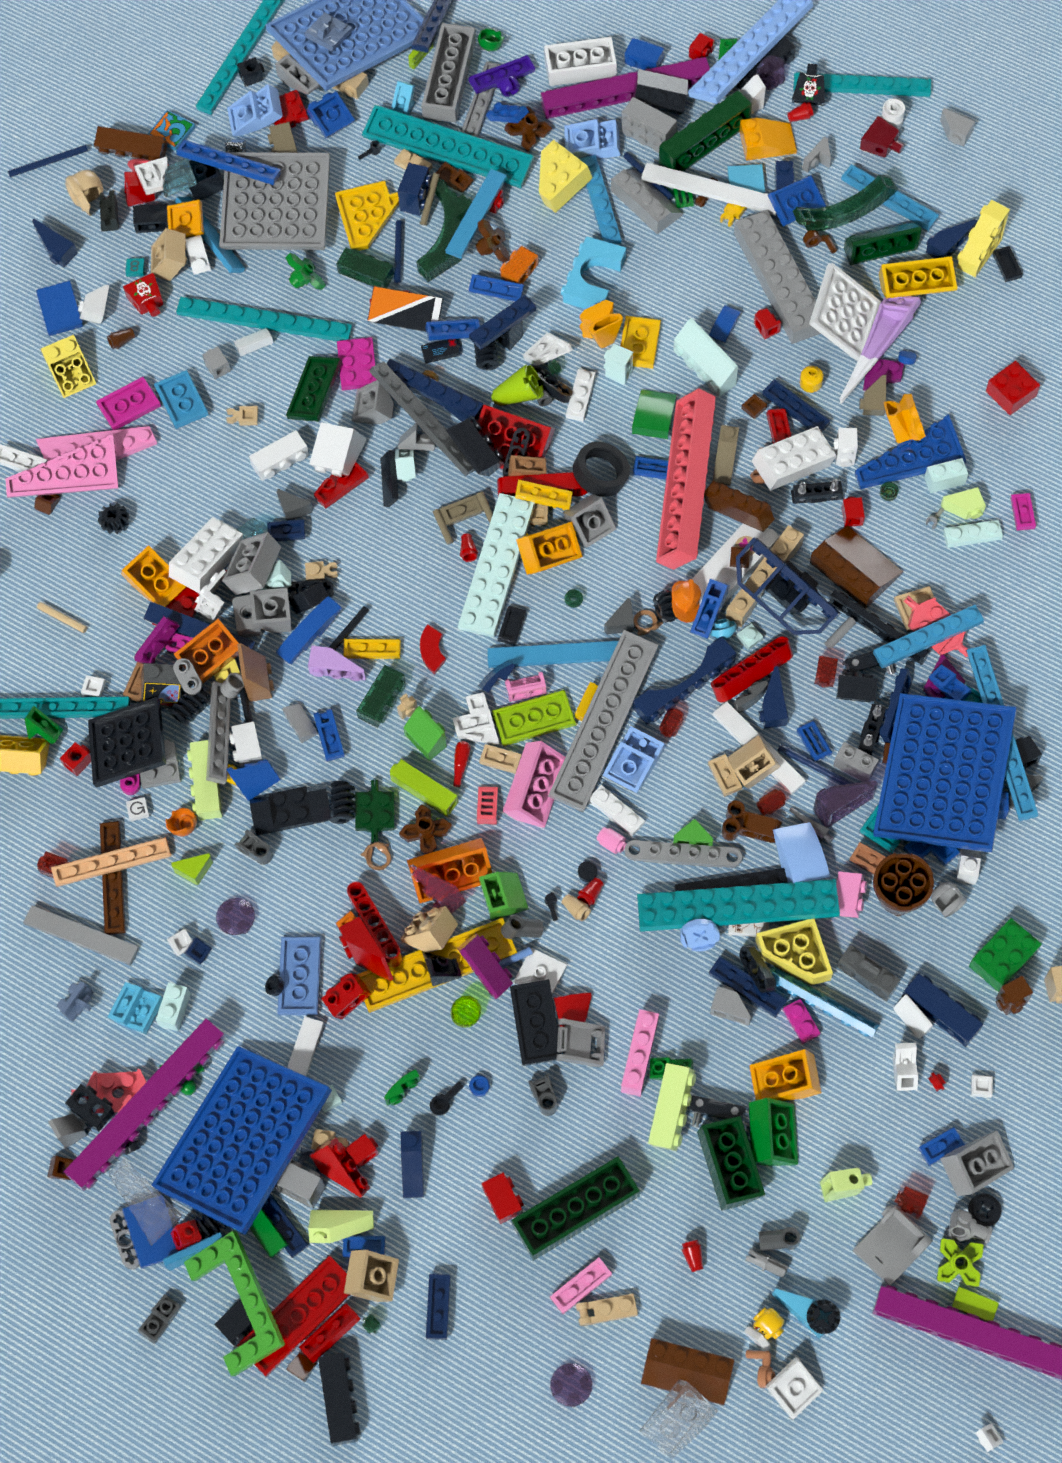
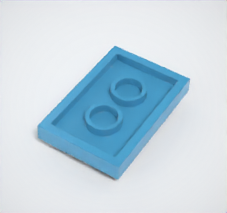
(181, 399)

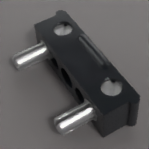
(808, 492)
(863, 662)
(874, 721)
(714, 1109)

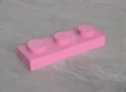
(580, 1285)

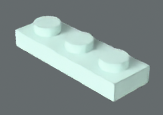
(972, 533)

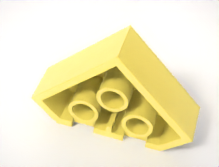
(560, 175)
(983, 238)
(797, 951)

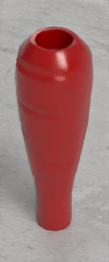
(461, 757)

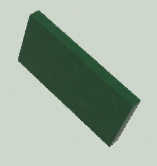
(314, 388)

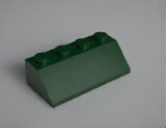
(882, 243)
(730, 1163)

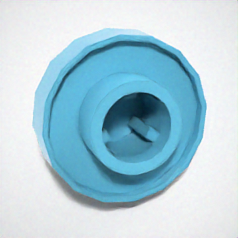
(723, 628)

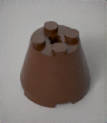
(903, 883)

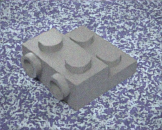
(164, 774)

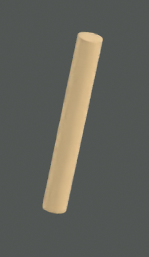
(61, 617)

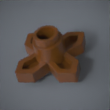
(528, 129)
(492, 241)
(425, 830)

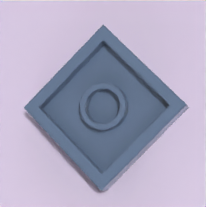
(328, 32)

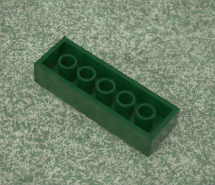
(705, 133)
(575, 1208)

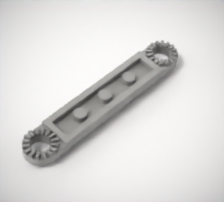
(683, 854)

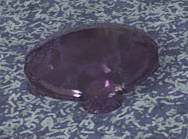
(771, 72)
(235, 916)
(571, 1384)

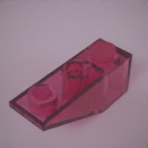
(440, 890)

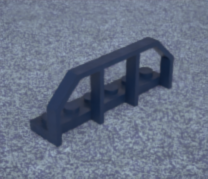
(787, 573)

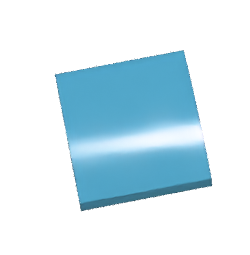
(135, 1008)

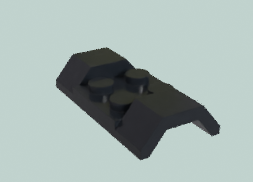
(290, 809)

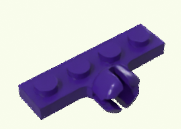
(503, 76)

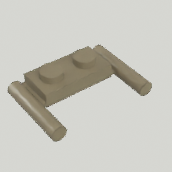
(461, 511)

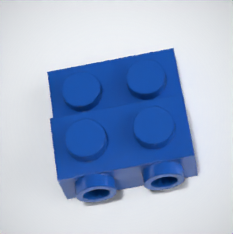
(330, 114)

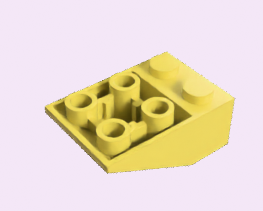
(68, 366)

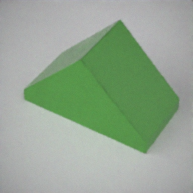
(693, 834)

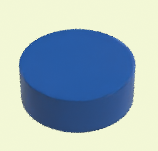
(907, 357)
(479, 1086)

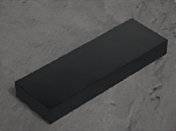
(389, 478)

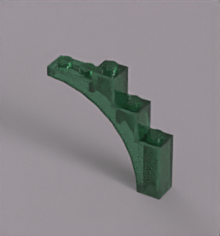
(436, 259)

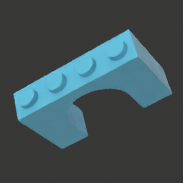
(591, 254)

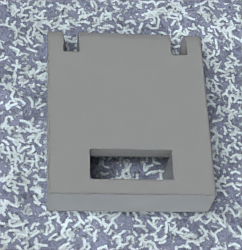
(575, 1043)

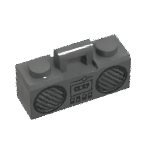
(868, 973)

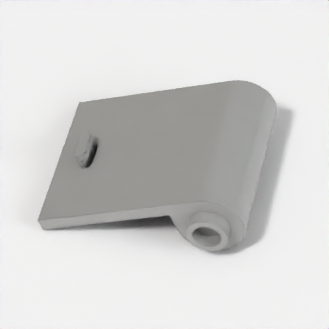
(894, 1243)

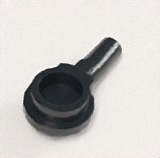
(440, 1104)

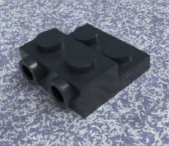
(785, 592)

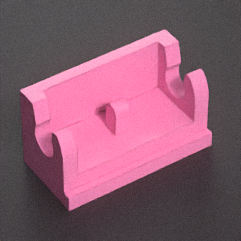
(526, 687)

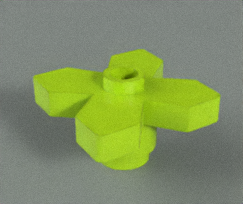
(950, 1270)

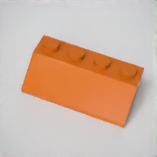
(457, 865)

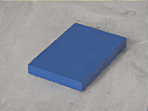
(798, 194)
(59, 308)
(147, 1254)

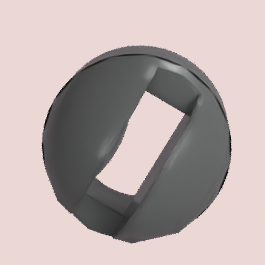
(545, 400)

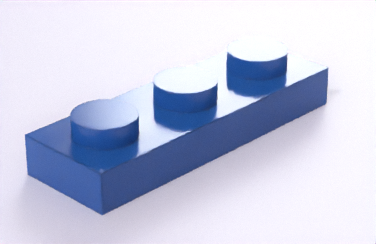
(495, 288)
(451, 329)

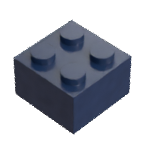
(414, 189)

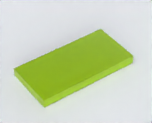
(533, 718)

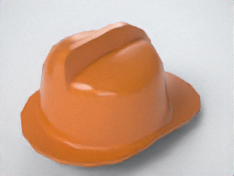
(685, 600)

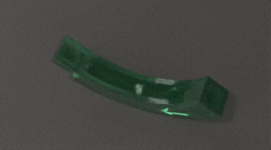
(848, 210)

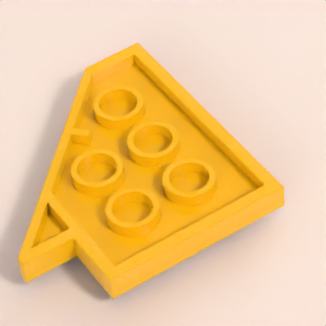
(365, 212)

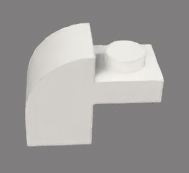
(197, 254)
(905, 1066)

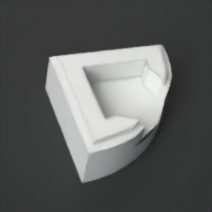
(758, 1338)

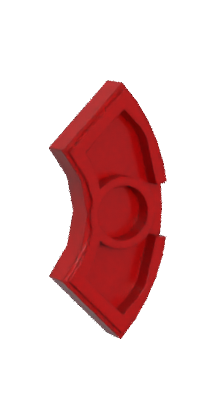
(430, 649)

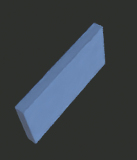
(301, 975)

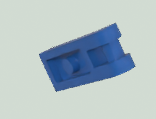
(507, 113)
(329, 735)

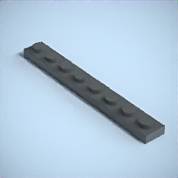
(421, 415)

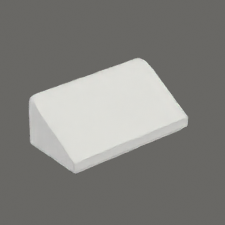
(253, 342)
(913, 1017)

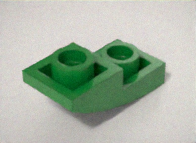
(658, 1065)
(396, 1094)

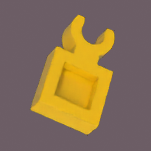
(732, 211)

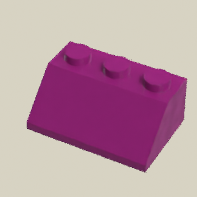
(486, 965)

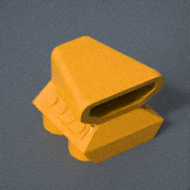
(601, 323)
(904, 419)

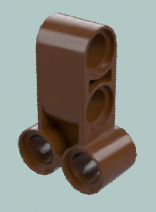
(748, 824)

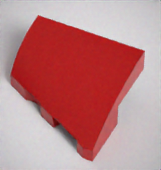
(573, 1006)

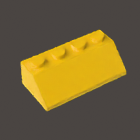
(917, 277)
(23, 754)

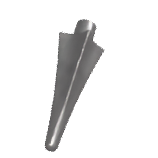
(820, 830)

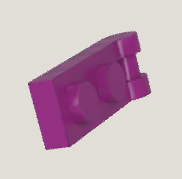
(156, 641)

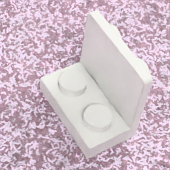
(208, 603)

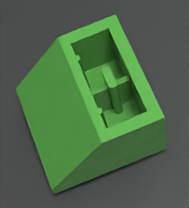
(425, 733)
(503, 894)

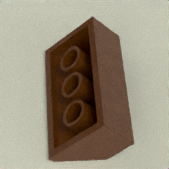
(702, 1370)

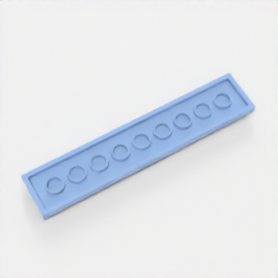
(749, 50)

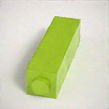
(423, 787)

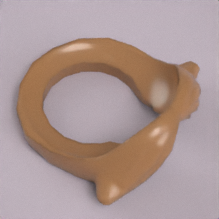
(656, 624)
(368, 854)

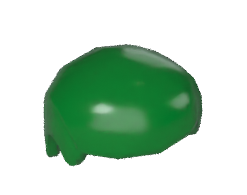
(490, 39)

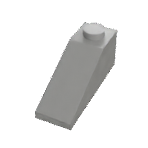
(295, 75)

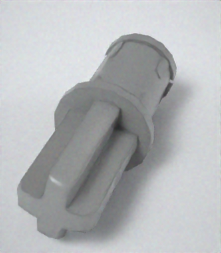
(767, 1263)

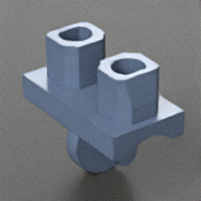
(77, 1001)

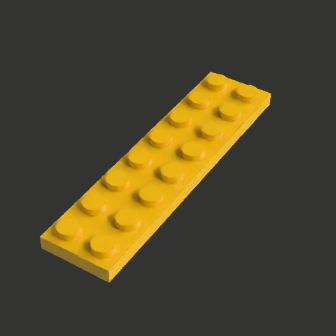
(412, 974)

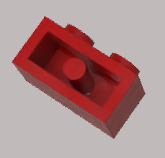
(346, 995)
(502, 1198)

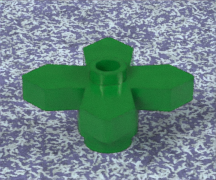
(303, 272)

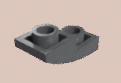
(755, 693)
(159, 1319)

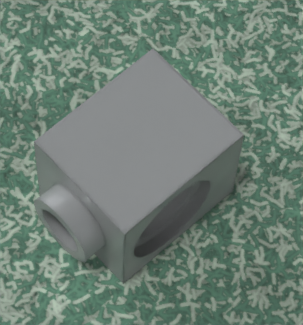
(216, 362)

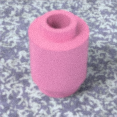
(611, 840)

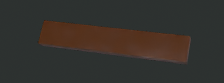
(112, 882)

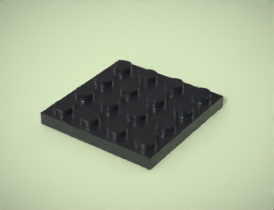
(126, 742)

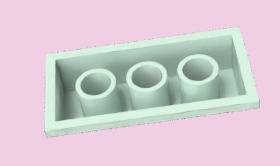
(705, 358)

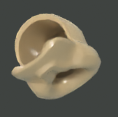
(84, 188)

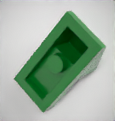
(39, 723)

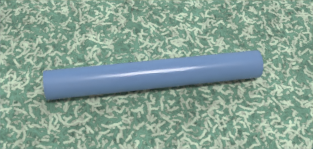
(515, 957)

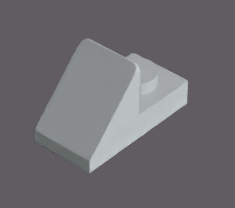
(819, 153)
(413, 441)

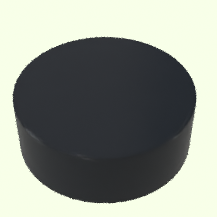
(587, 871)
(274, 985)

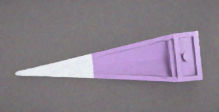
(889, 322)

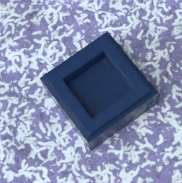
(197, 950)

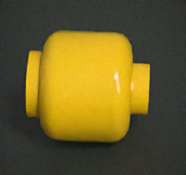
(811, 379)
(769, 1323)

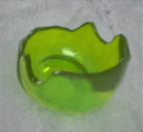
(465, 1011)

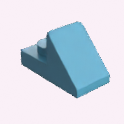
(403, 98)

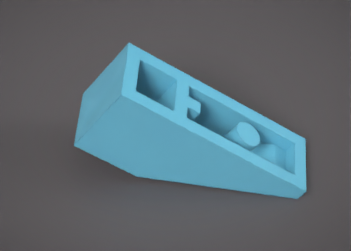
(798, 1307)

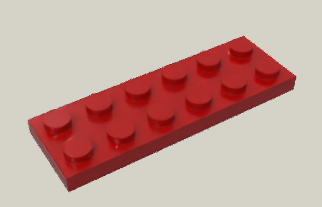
(305, 1310)

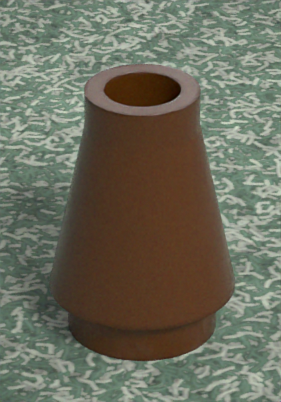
(119, 338)

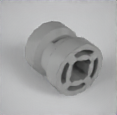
(232, 685)

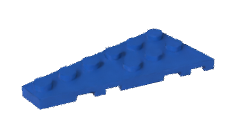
(913, 456)

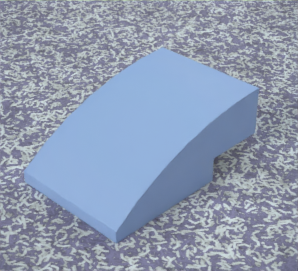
(255, 111)
(593, 138)
(634, 759)
(801, 853)

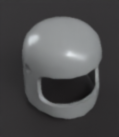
(948, 898)

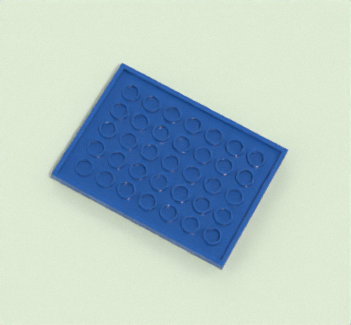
(945, 772)
(241, 1139)

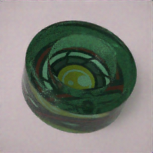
(889, 491)

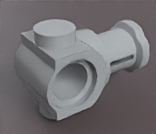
(964, 1227)

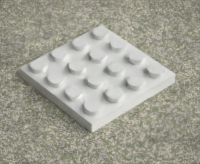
(844, 311)

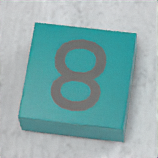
(135, 267)

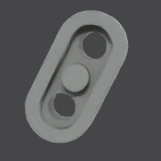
(187, 676)

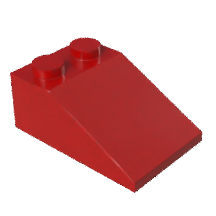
(363, 948)

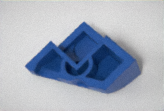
(254, 778)

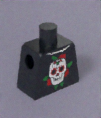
(810, 87)

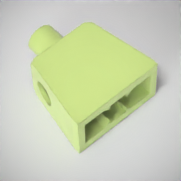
(844, 1184)

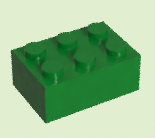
(1005, 955)

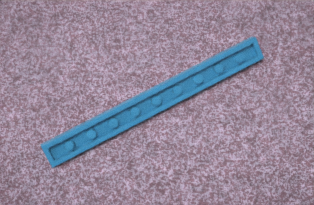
(1015, 772)

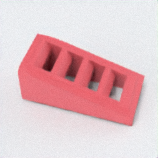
(487, 819)

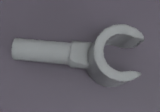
(934, 518)

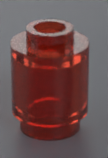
(671, 722)
(771, 802)

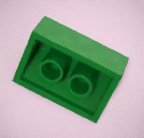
(773, 1132)

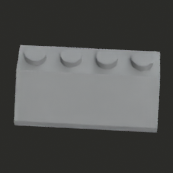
(644, 200)

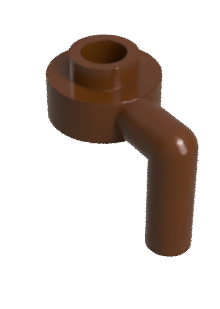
(813, 238)

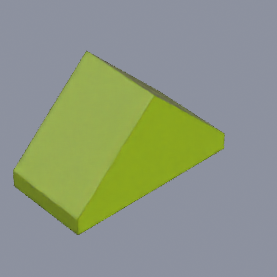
(193, 868)

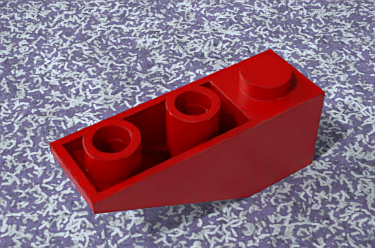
(337, 1165)

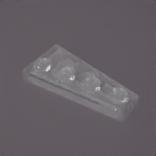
(148, 1206)

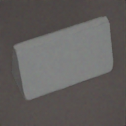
(300, 722)

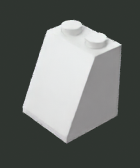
(336, 449)

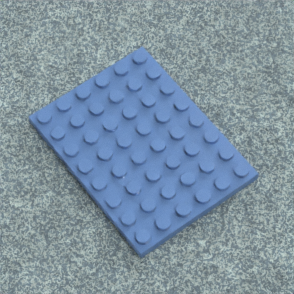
(377, 34)

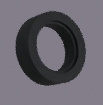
(591, 483)

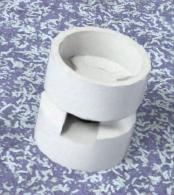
(893, 112)

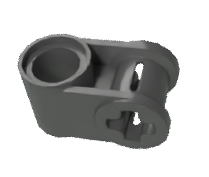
(251, 846)
(542, 1092)

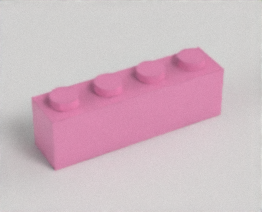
(639, 1053)

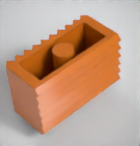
(519, 266)

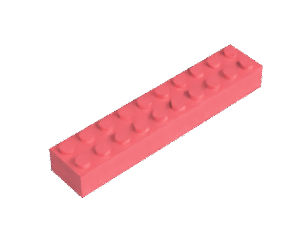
(686, 479)

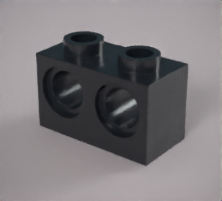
(87, 1110)

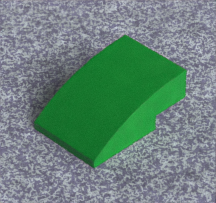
(654, 414)

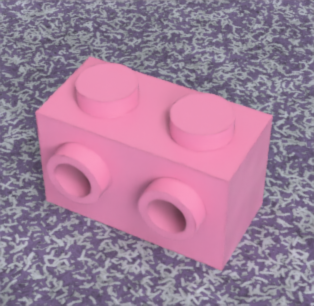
(850, 892)

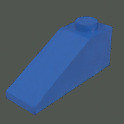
(710, 608)

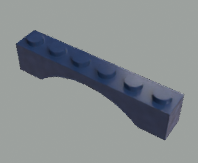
(452, 400)
(655, 702)

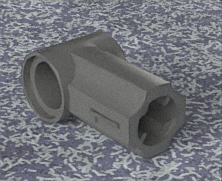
(520, 927)
(776, 1239)

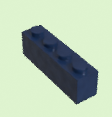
(943, 1010)

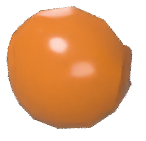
(181, 822)

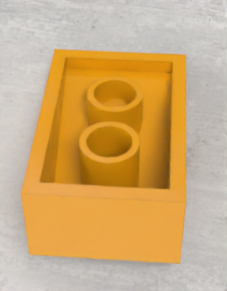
(766, 138)
(549, 548)
(151, 578)
(786, 1077)

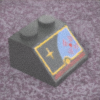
(160, 682)

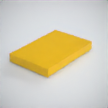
(641, 338)

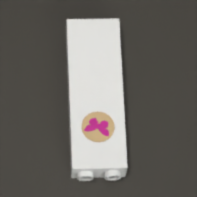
(719, 565)

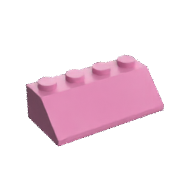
(532, 784)

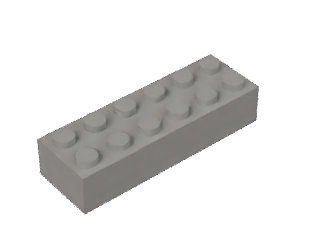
(448, 72)

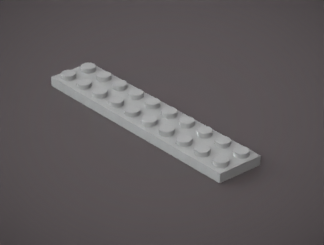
(603, 721)

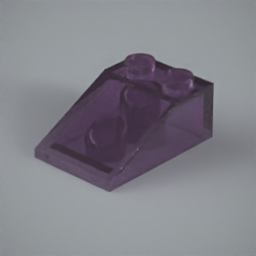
(842, 800)

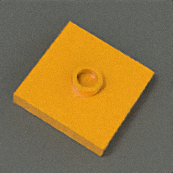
(186, 218)

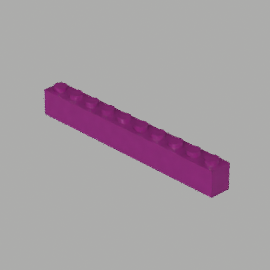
(613, 89)
(144, 1105)
(969, 1331)

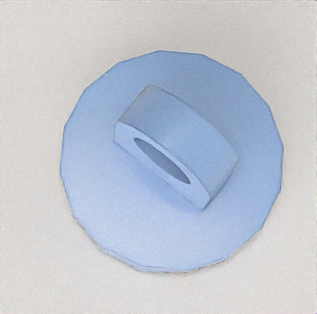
(699, 935)

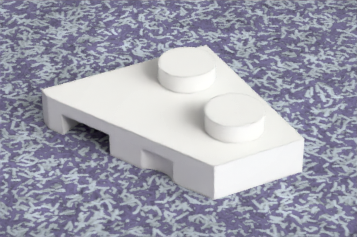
(152, 175)
(546, 349)
(476, 727)

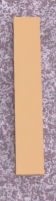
(111, 862)

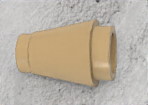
(576, 907)

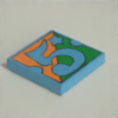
(173, 129)

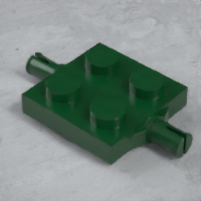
(374, 811)

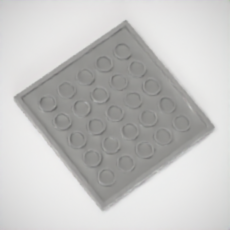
(281, 214)

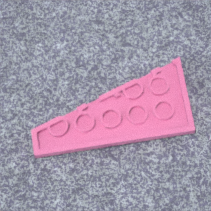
(125, 442)
(76, 471)

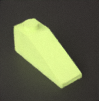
(334, 1225)

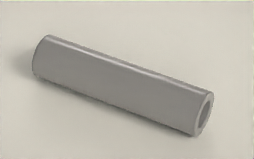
(840, 633)

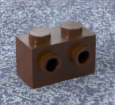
(1014, 996)

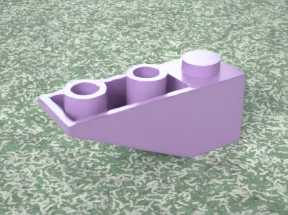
(330, 663)

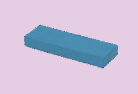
(178, 1258)

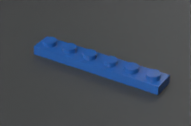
(228, 162)

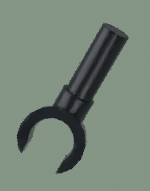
(373, 150)
(549, 900)

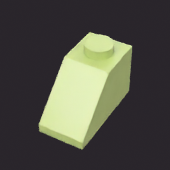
(965, 504)

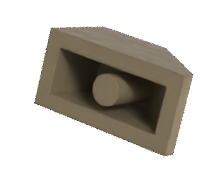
(873, 398)

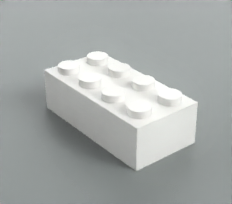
(580, 61)
(793, 458)
(205, 555)

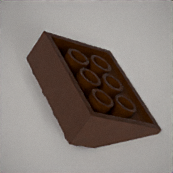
(855, 566)

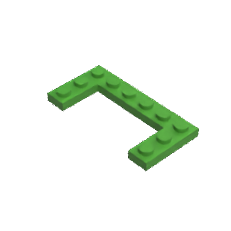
(268, 1337)

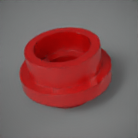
(937, 1081)

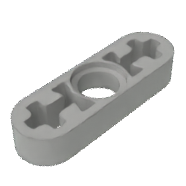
(115, 1227)

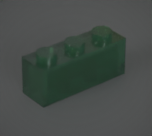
(365, 268)
(381, 696)

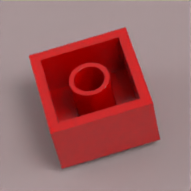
(1012, 388)

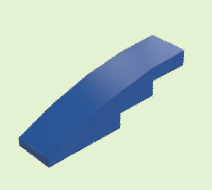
(309, 629)

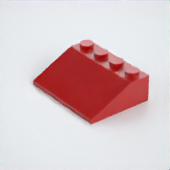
(502, 425)

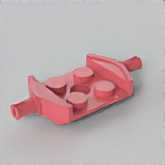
(924, 615)
(107, 1083)

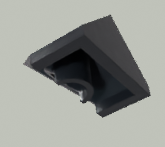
(441, 968)

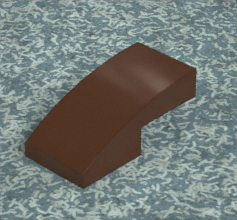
(455, 179)

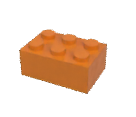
(210, 650)

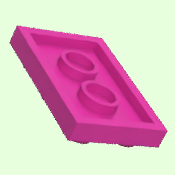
(357, 361)
(128, 403)

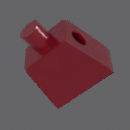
(881, 139)

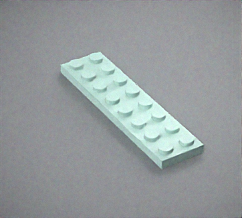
(496, 566)

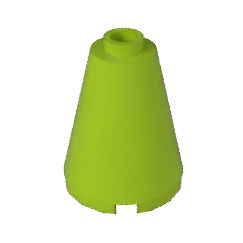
(518, 388)

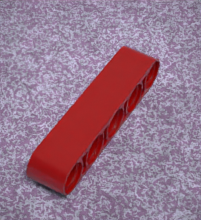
(565, 481)
(752, 669)
(373, 916)

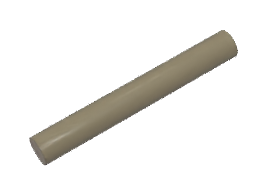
(429, 200)

